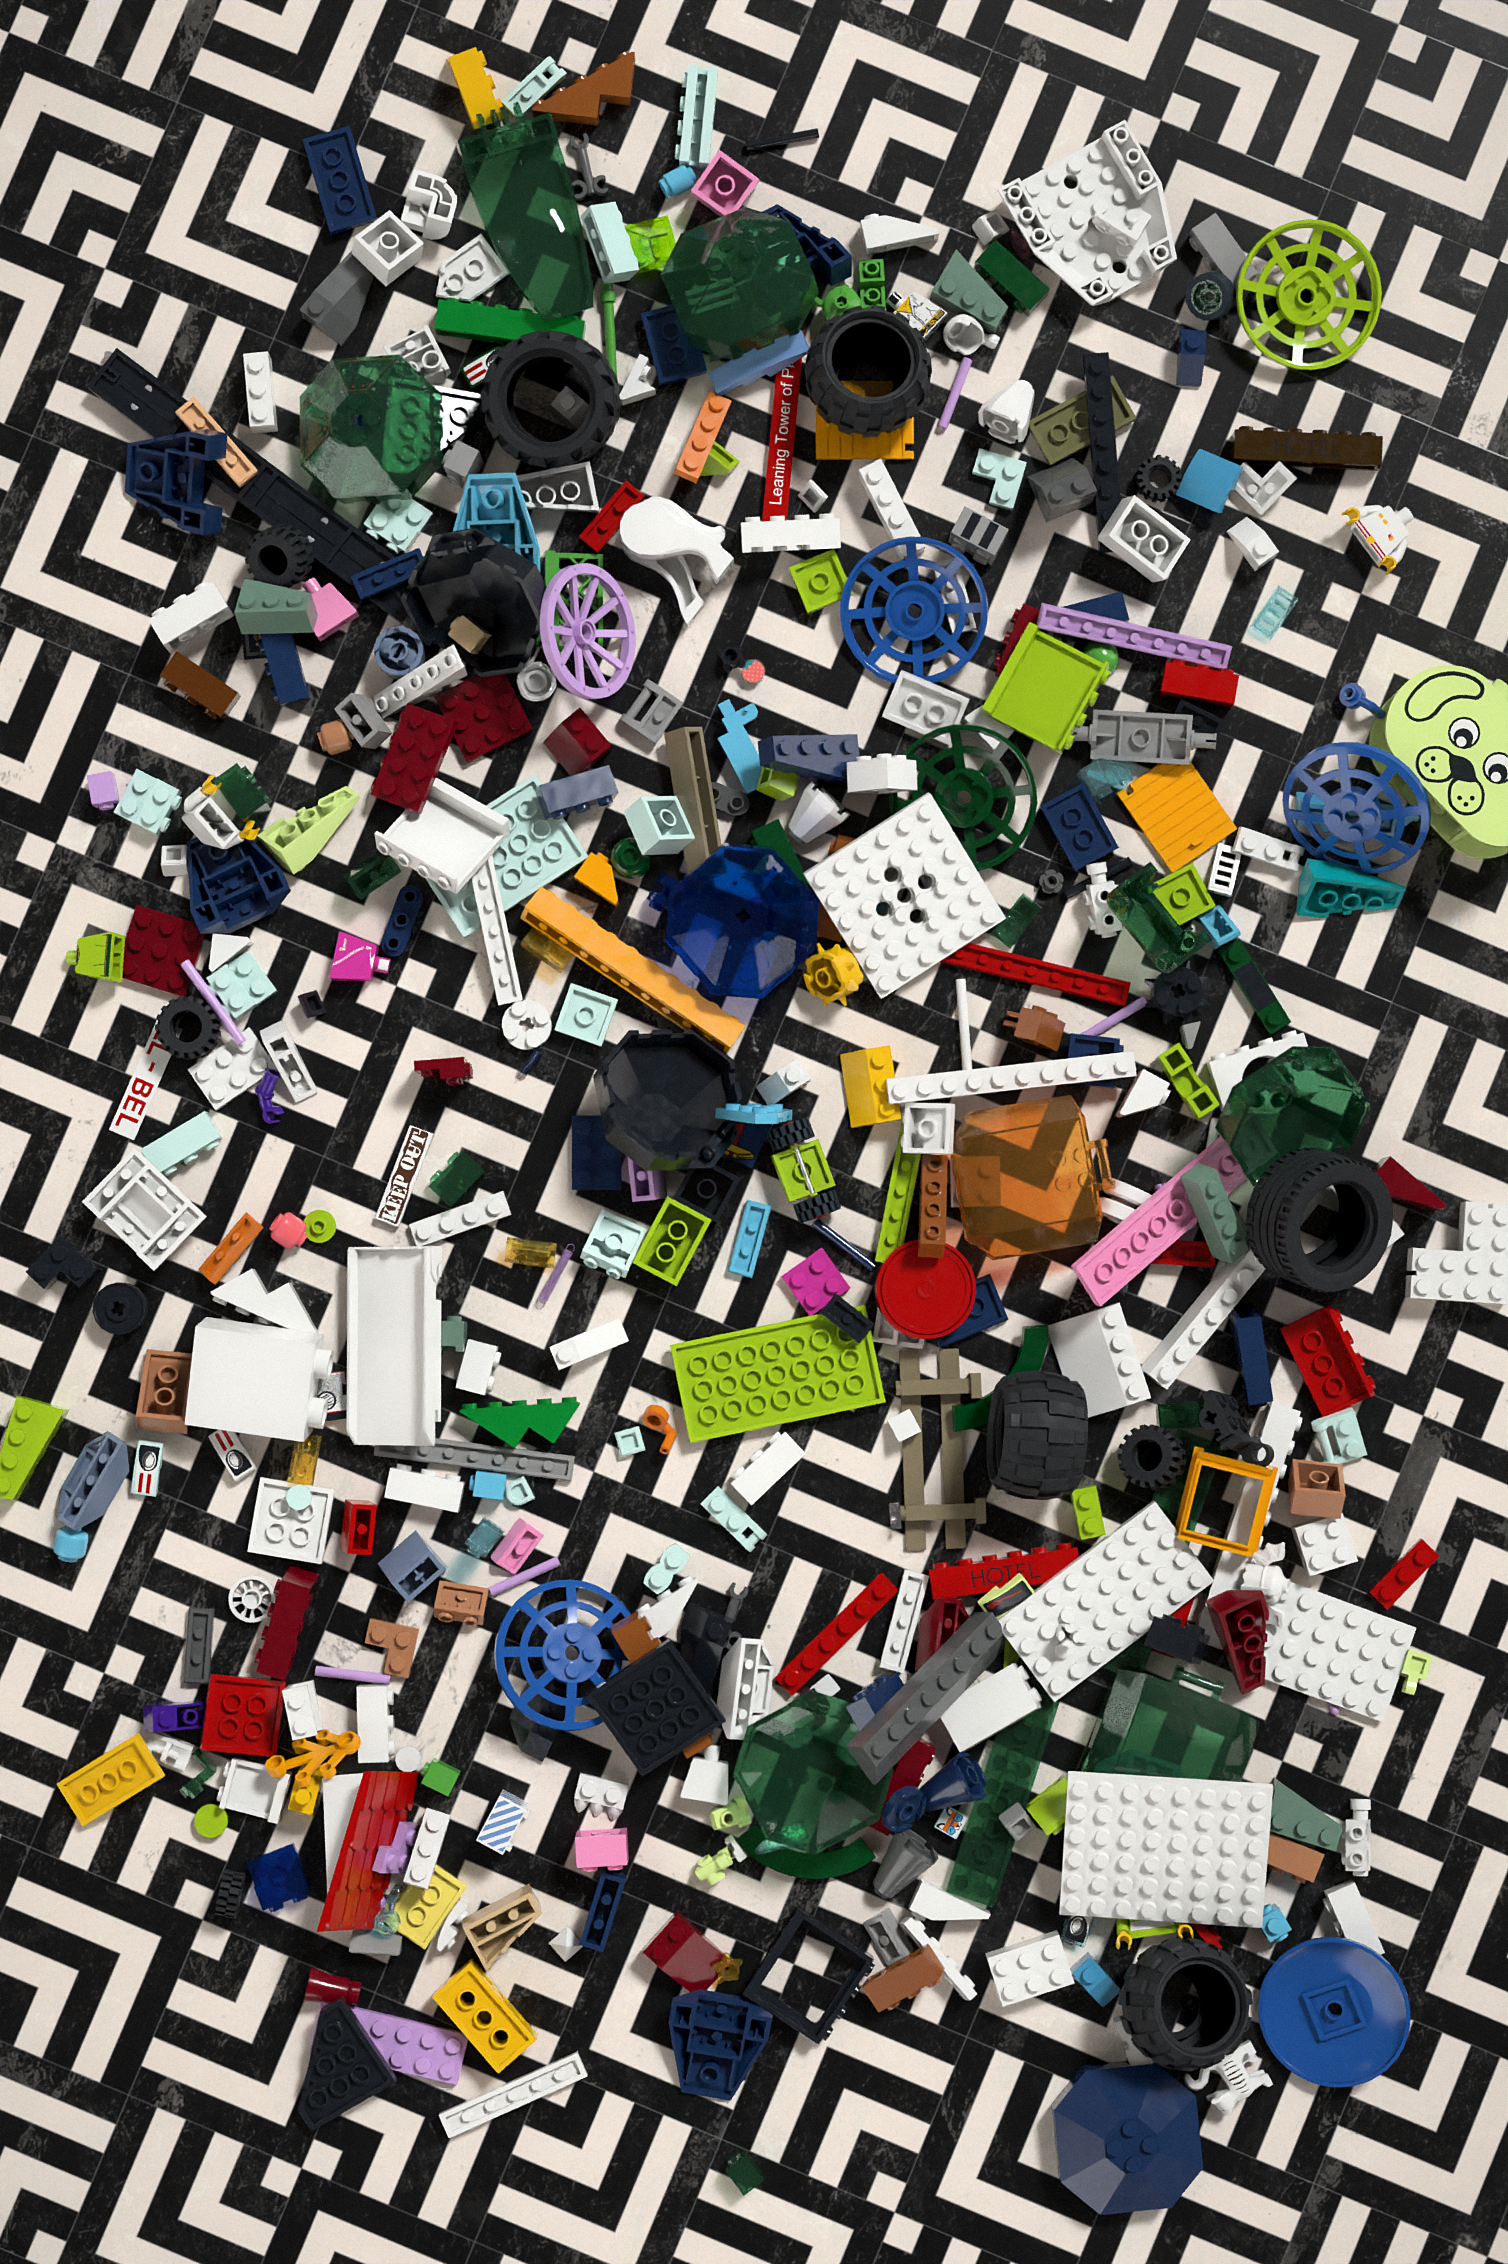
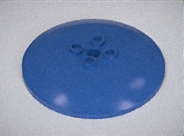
(1327, 2046)

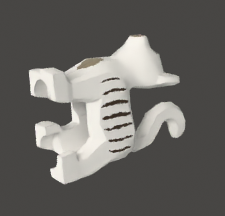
(1235, 2077)

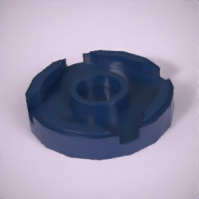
(903, 1809)

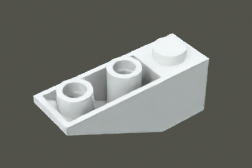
(668, 1608)

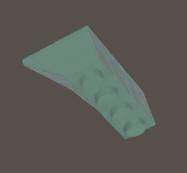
(1218, 1219)

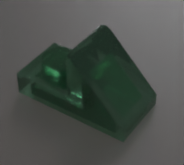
(1179, 1415)

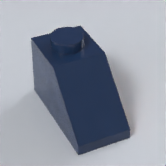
(1191, 357)

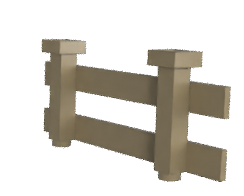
(954, 1509)

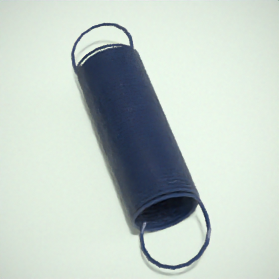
(530, 1062)

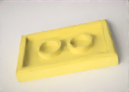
(426, 1910)

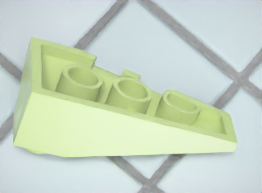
(302, 837)

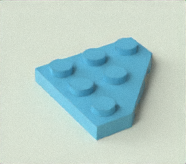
(754, 1113)

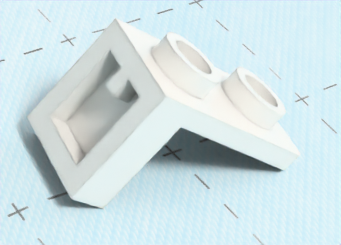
(1122, 234)

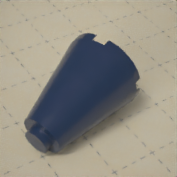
(955, 1784)

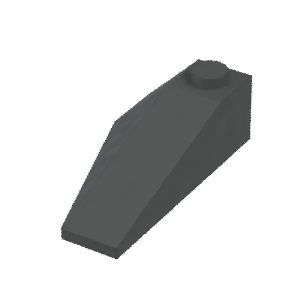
(339, 300)

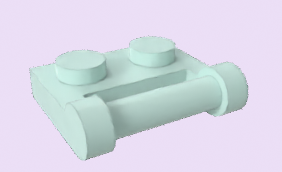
(1346, 1435)

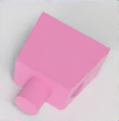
(331, 608)

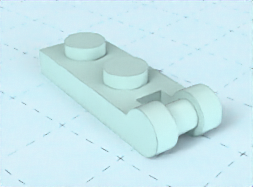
(534, 86)
(733, 1518)

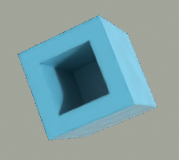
(488, 1484)

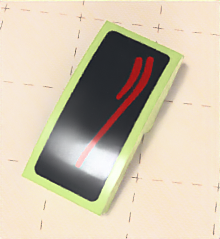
(1009, 1596)

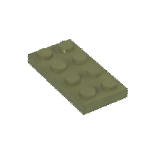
(1065, 427)

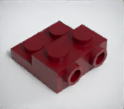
(451, 1069)

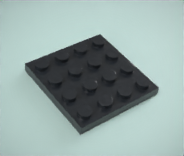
(655, 1707)

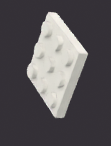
(286, 1531)

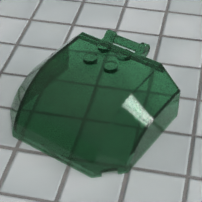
(1169, 1730)

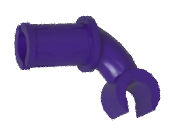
(265, 1094)

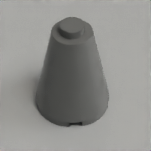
(903, 1863)

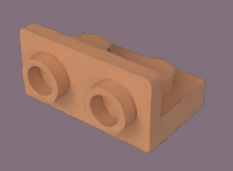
(460, 1603)

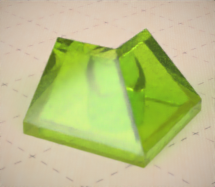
(651, 242)

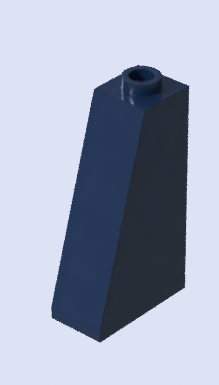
(1251, 1354)

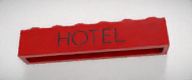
(983, 1575)

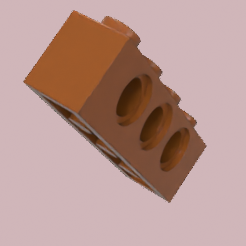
(932, 1206)

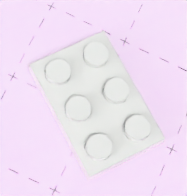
(924, 705)
(232, 1069)

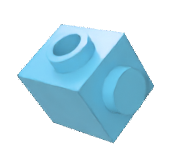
(1274, 1923)

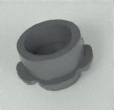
(1056, 877)

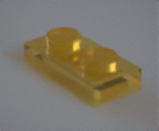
(546, 950)
(530, 1252)
(304, 1460)

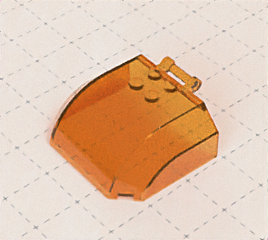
(1029, 1178)

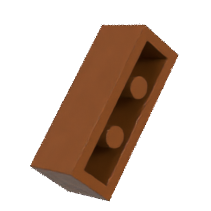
(904, 1978)

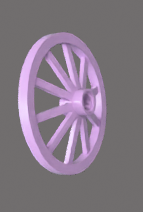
(581, 632)

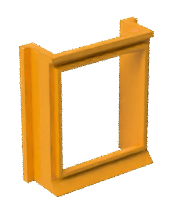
(1201, 1458)

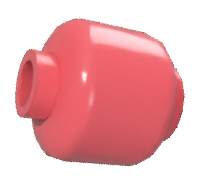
(288, 1230)

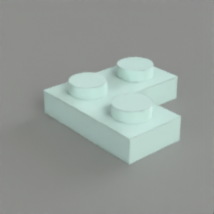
(1006, 473)

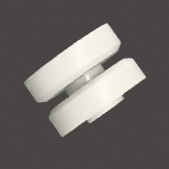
(1126, 1201)

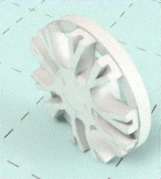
(251, 1598)

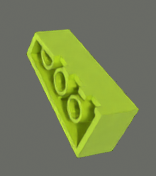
(26, 1441)

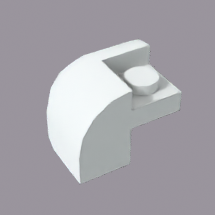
(429, 205)

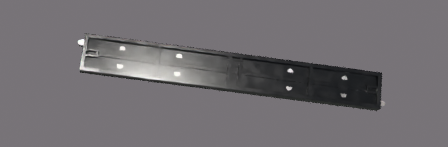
(267, 495)

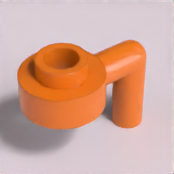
(656, 1419)

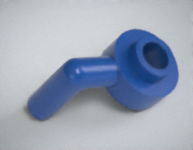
(1359, 699)

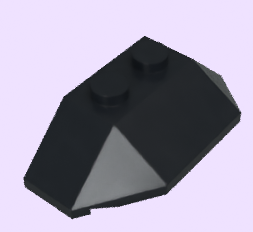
(534, 1738)

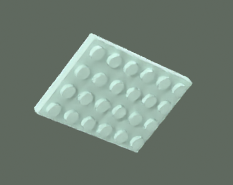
(525, 861)

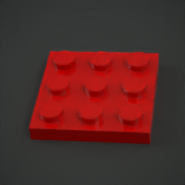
(242, 1715)

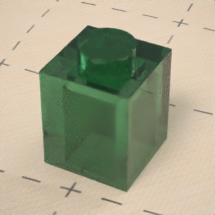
(744, 2172)

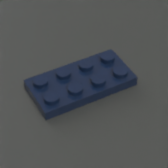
(340, 180)

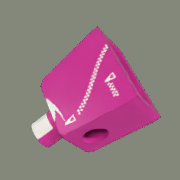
(356, 959)

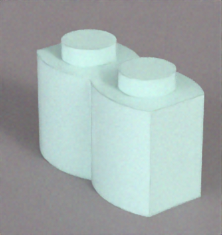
(671, 1563)

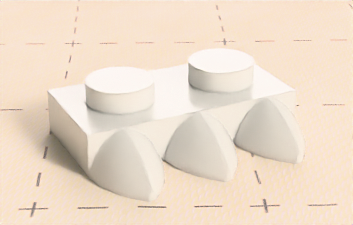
(600, 1793)

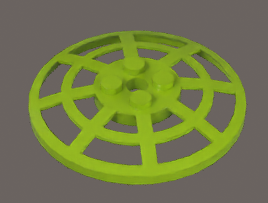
(1322, 291)

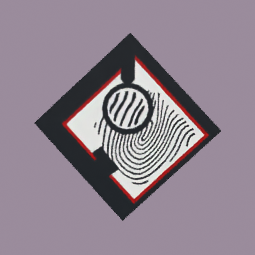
(336, 1393)

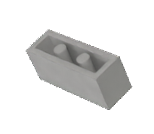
(1220, 249)

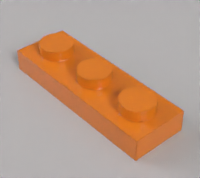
(230, 1248)

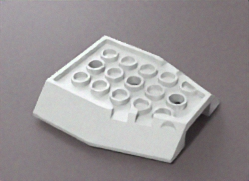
(1110, 179)

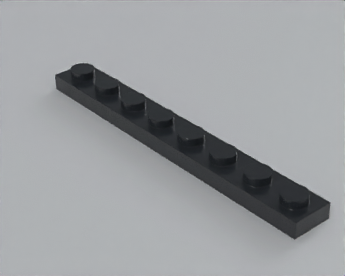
(1102, 438)

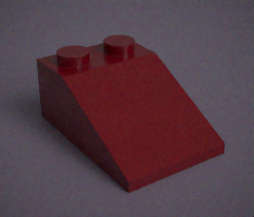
(1405, 1187)
(684, 1953)

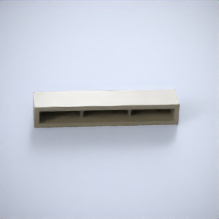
(694, 791)

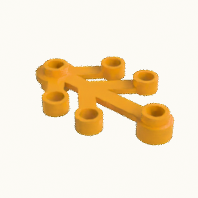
(342, 1745)

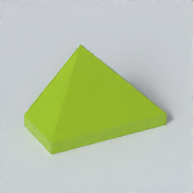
(719, 461)

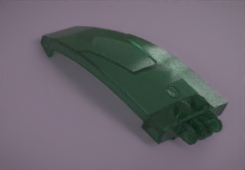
(530, 210)

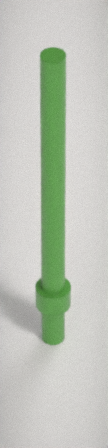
(608, 299)

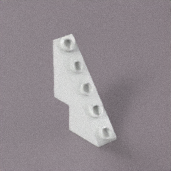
(421, 683)
(279, 1306)

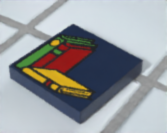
(747, 1143)

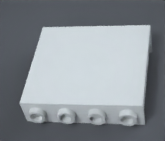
(447, 838)

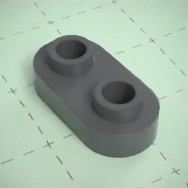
(725, 798)

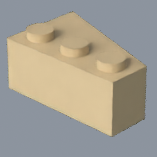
(500, 1923)

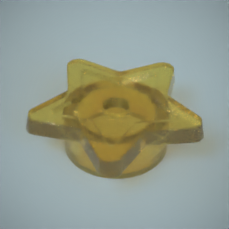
(731, 1973)

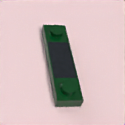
(1254, 986)

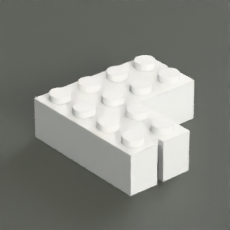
(1472, 1272)

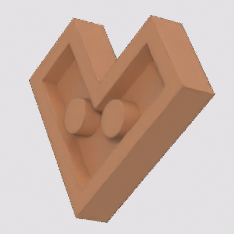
(400, 1641)

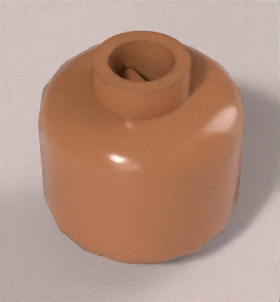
(335, 737)

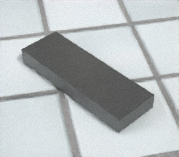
(199, 1645)

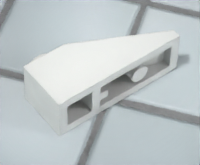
(892, 233)
(288, 1061)
(589, 1344)
(937, 1904)

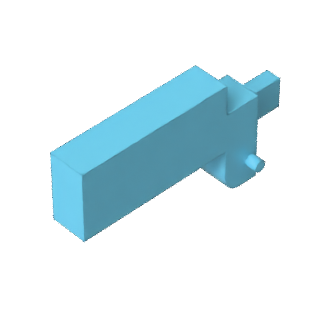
(739, 746)

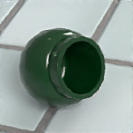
(628, 860)

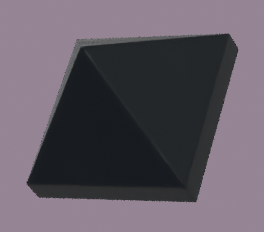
(311, 1004)

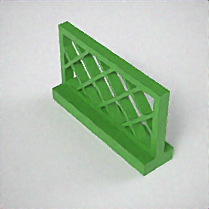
(550, 567)

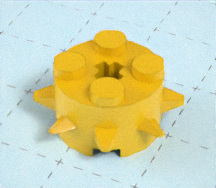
(832, 974)

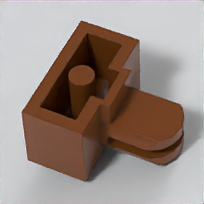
(1036, 1027)

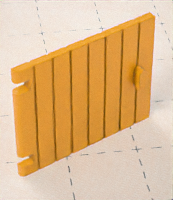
(837, 445)
(1177, 810)

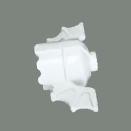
(1268, 1579)

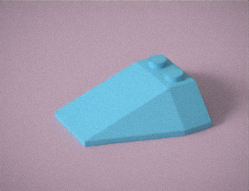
(498, 509)

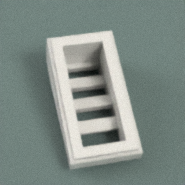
(1220, 889)

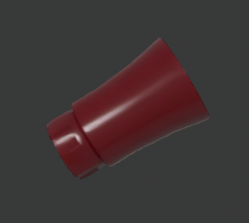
(327, 1988)

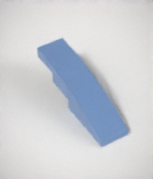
(759, 363)

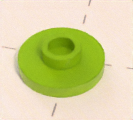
(320, 1226)
(211, 1820)

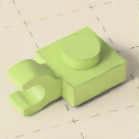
(1415, 1667)

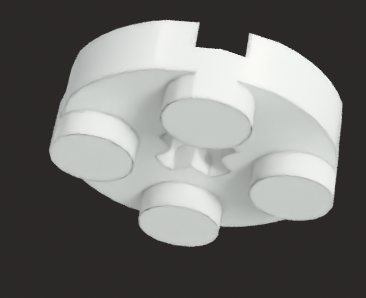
(520, 1012)

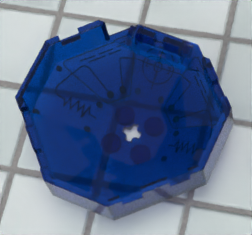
(735, 955)

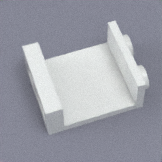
(302, 1709)

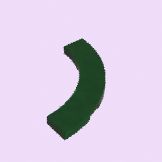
(1029, 1358)
(805, 1864)

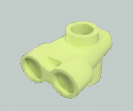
(734, 1813)
(712, 1867)

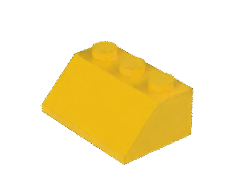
(866, 1086)

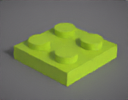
(819, 580)
(1184, 894)

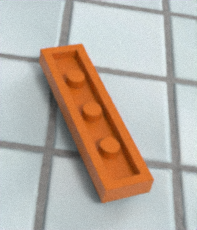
(702, 437)

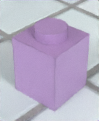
(103, 790)

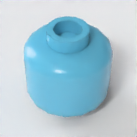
(70, 1544)

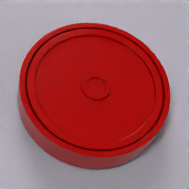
(924, 1293)

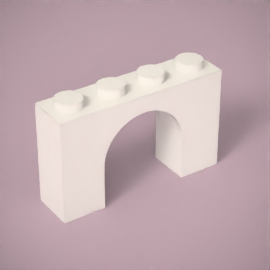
(1228, 1070)

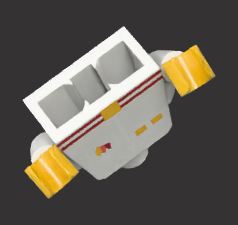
(1381, 532)
(210, 822)

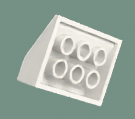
(1101, 1358)

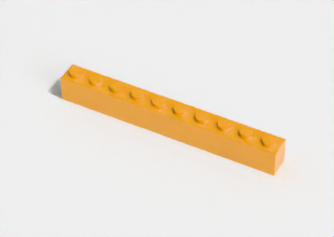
(630, 969)

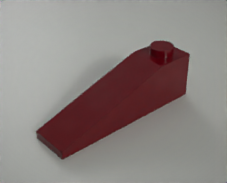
(1241, 1627)

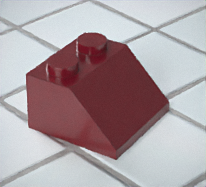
(577, 743)

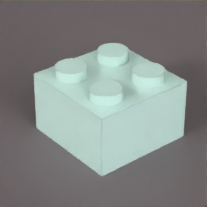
(659, 825)

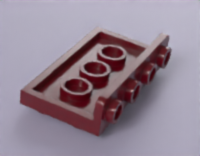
(413, 758)

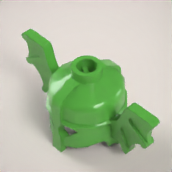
(832, 308)

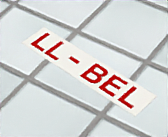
(142, 1087)

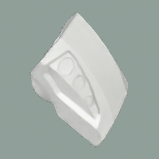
(423, 354)

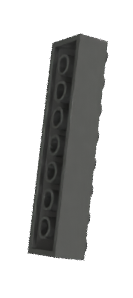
(927, 1695)

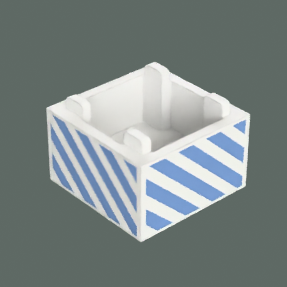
(503, 1822)

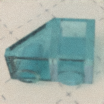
(1105, 774)
(484, 1538)

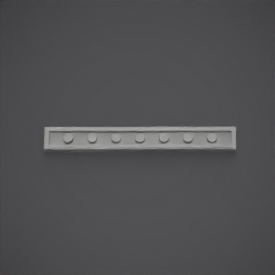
(485, 1458)

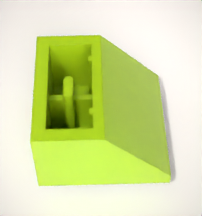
(1050, 1806)

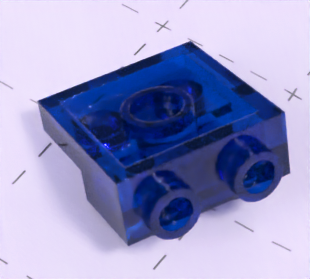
(279, 1877)

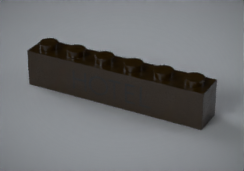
(1307, 449)

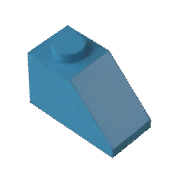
(1095, 1979)

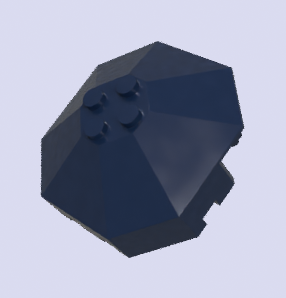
(1126, 2137)

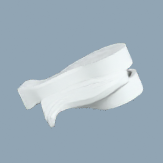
(658, 536)

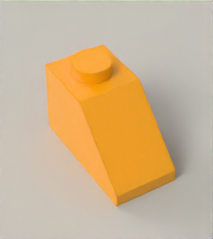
(598, 877)

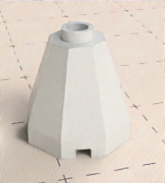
(1009, 412)
(815, 814)

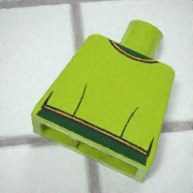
(99, 956)

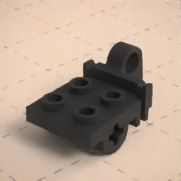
(1223, 1417)

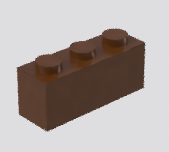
(199, 686)

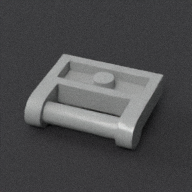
(657, 717)

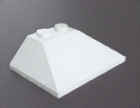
(144, 1209)

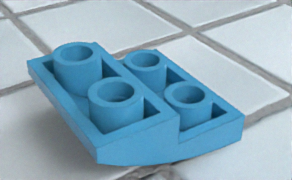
(1209, 480)

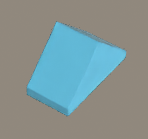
(1219, 926)

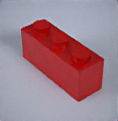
(1199, 683)

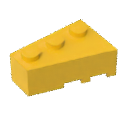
(474, 85)

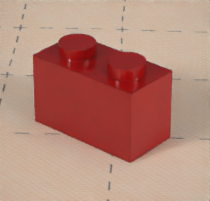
(358, 1527)

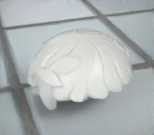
(536, 681)

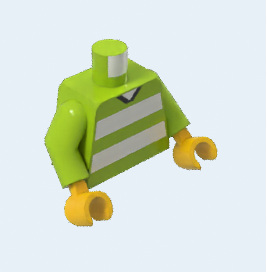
(1130, 1928)

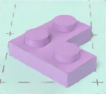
(397, 1857)

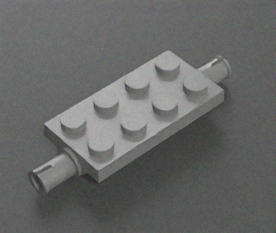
(1143, 737)

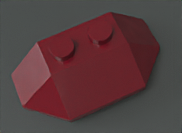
(938, 1626)

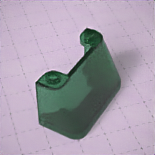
(1152, 923)

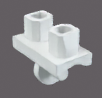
(169, 1750)

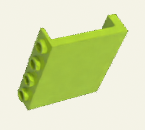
(1046, 689)

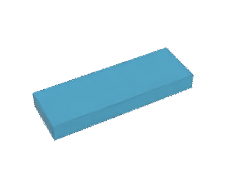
(749, 1238)

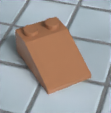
(164, 1392)

